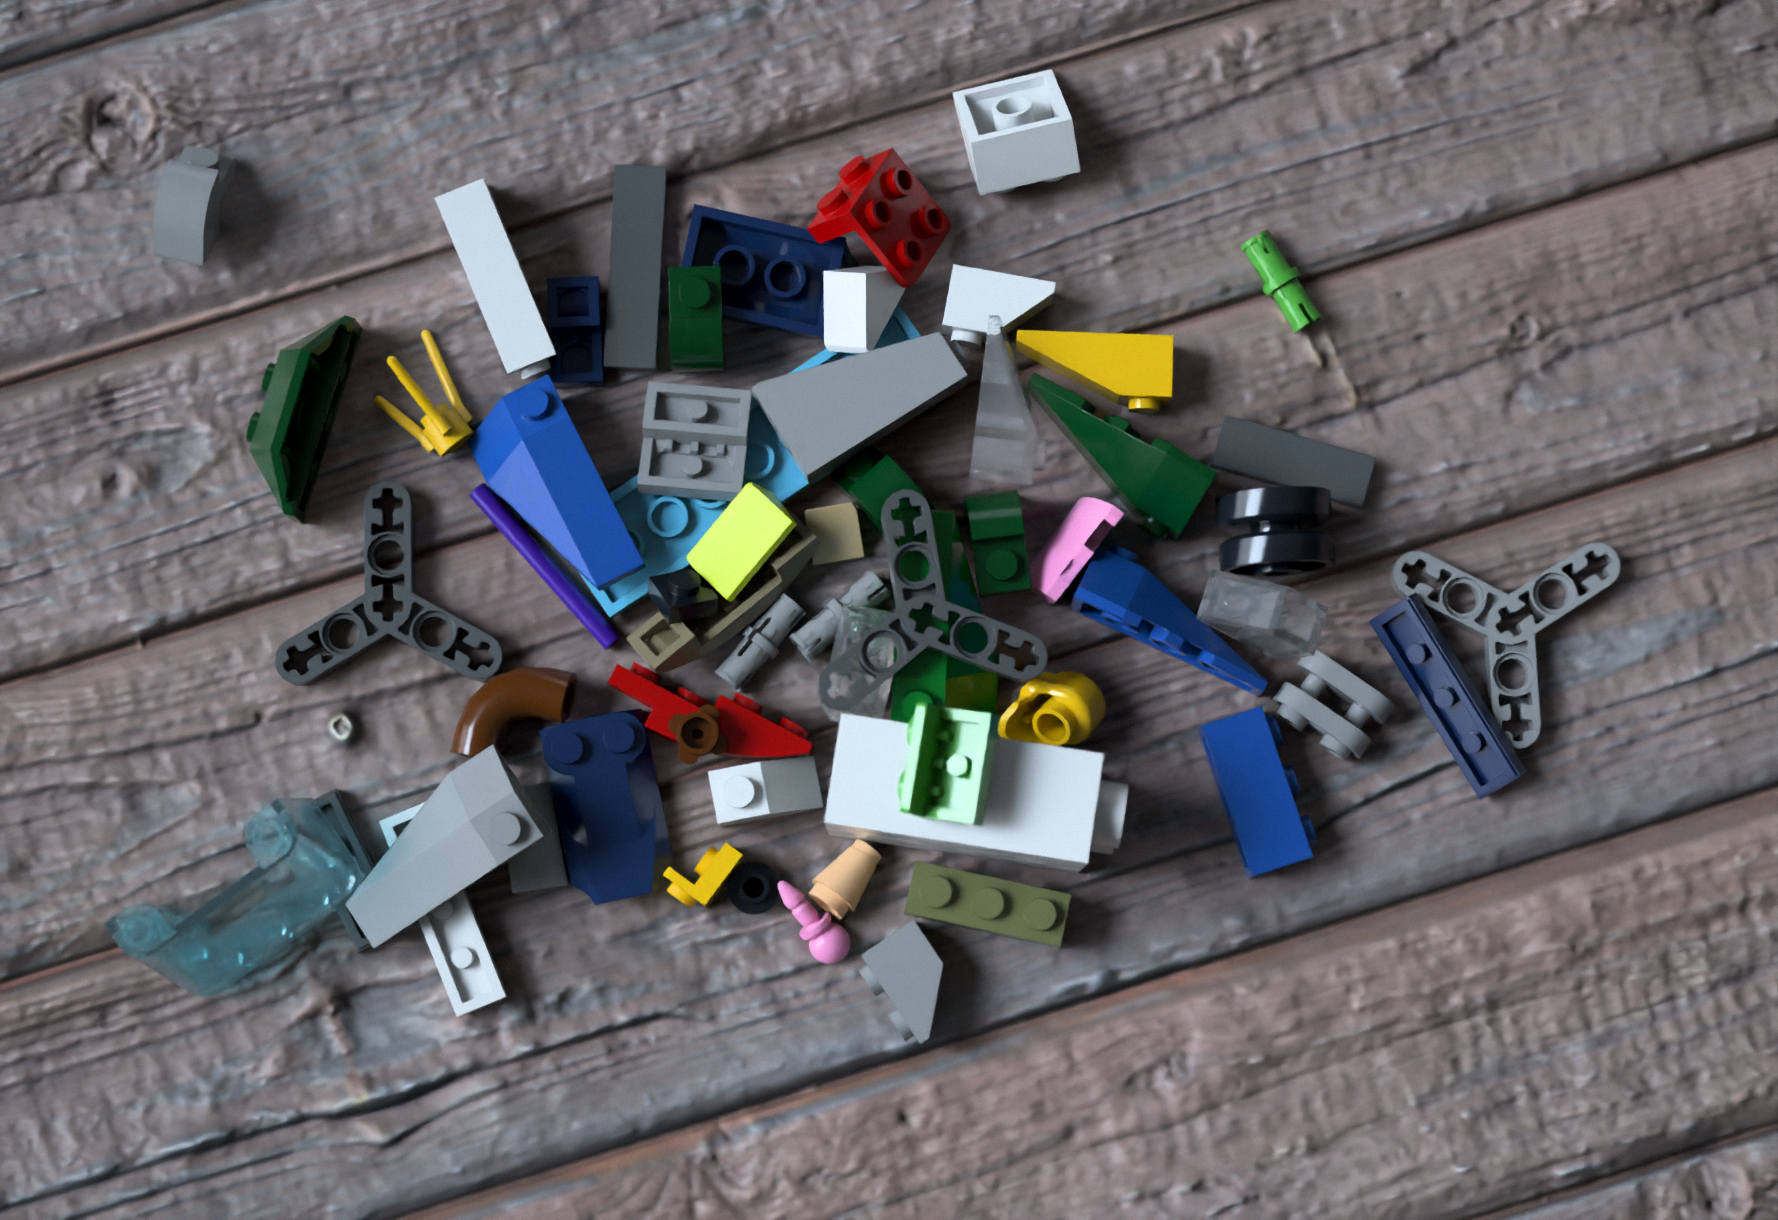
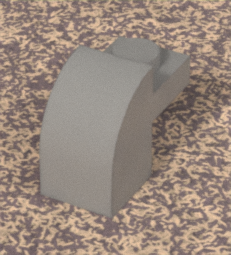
(189, 204)

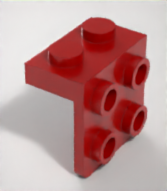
(887, 211)

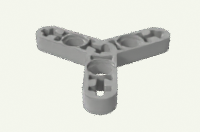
(1485, 616)

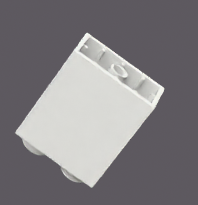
(1039, 811)

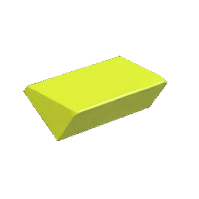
(741, 540)

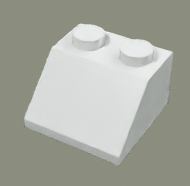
(1017, 132)

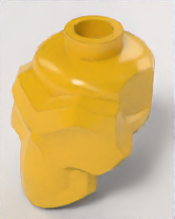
(1054, 710)

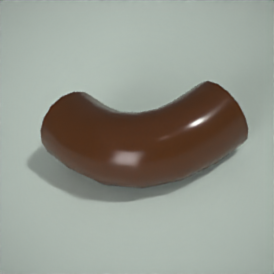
(511, 698)

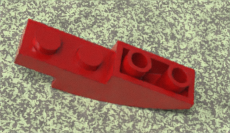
(739, 719)

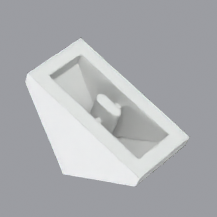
(858, 307)

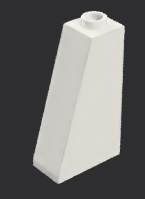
(497, 278)

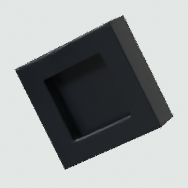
(682, 596)

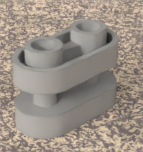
(1340, 734)

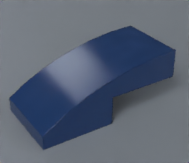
(576, 332)

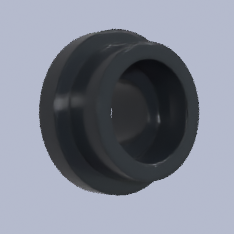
(765, 900)

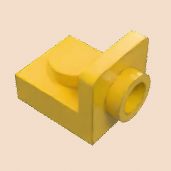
(714, 873)

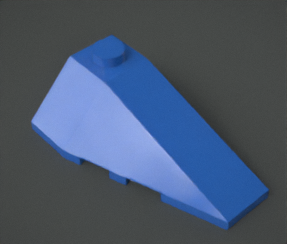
(546, 474)
(1141, 607)

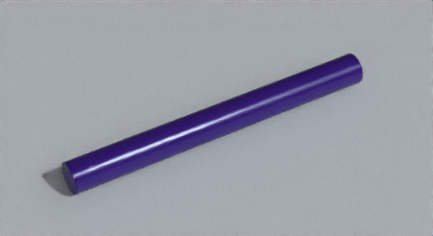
(545, 566)

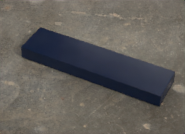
(1448, 696)

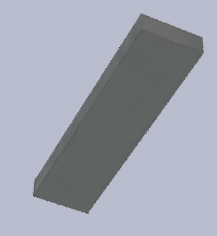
(635, 268)

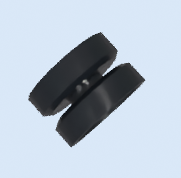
(1275, 531)

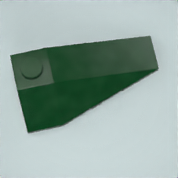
(1150, 479)

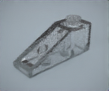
(1006, 425)

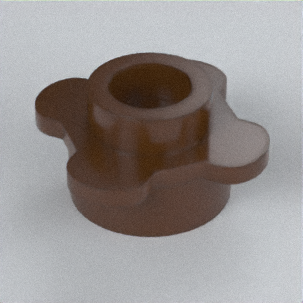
(712, 740)

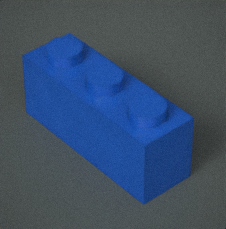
(1257, 791)

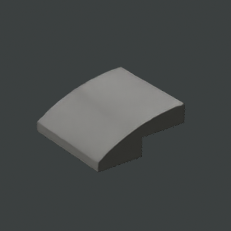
(694, 441)

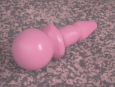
(827, 940)

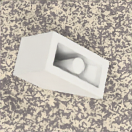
(982, 292)
(765, 790)

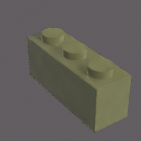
(987, 904)

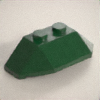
(300, 412)

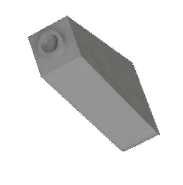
(857, 400)

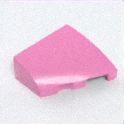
(1071, 547)

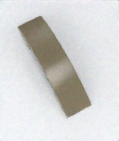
(680, 643)

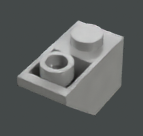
(910, 976)

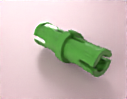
(1281, 281)

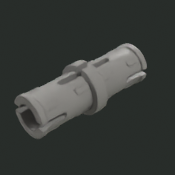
(822, 628)
(760, 642)

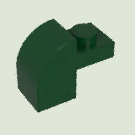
(696, 319)
(871, 480)
(997, 542)

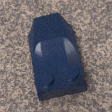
(767, 269)
(608, 805)

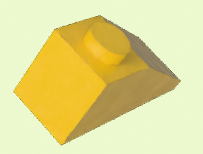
(1117, 366)

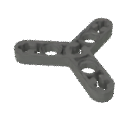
(911, 597)
(373, 624)

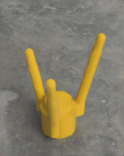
(444, 427)

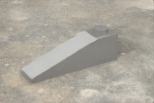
(456, 838)

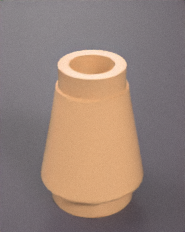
(845, 879)

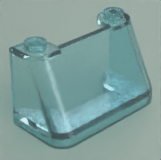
(297, 883)

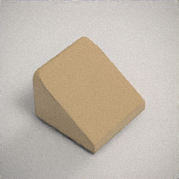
(837, 531)

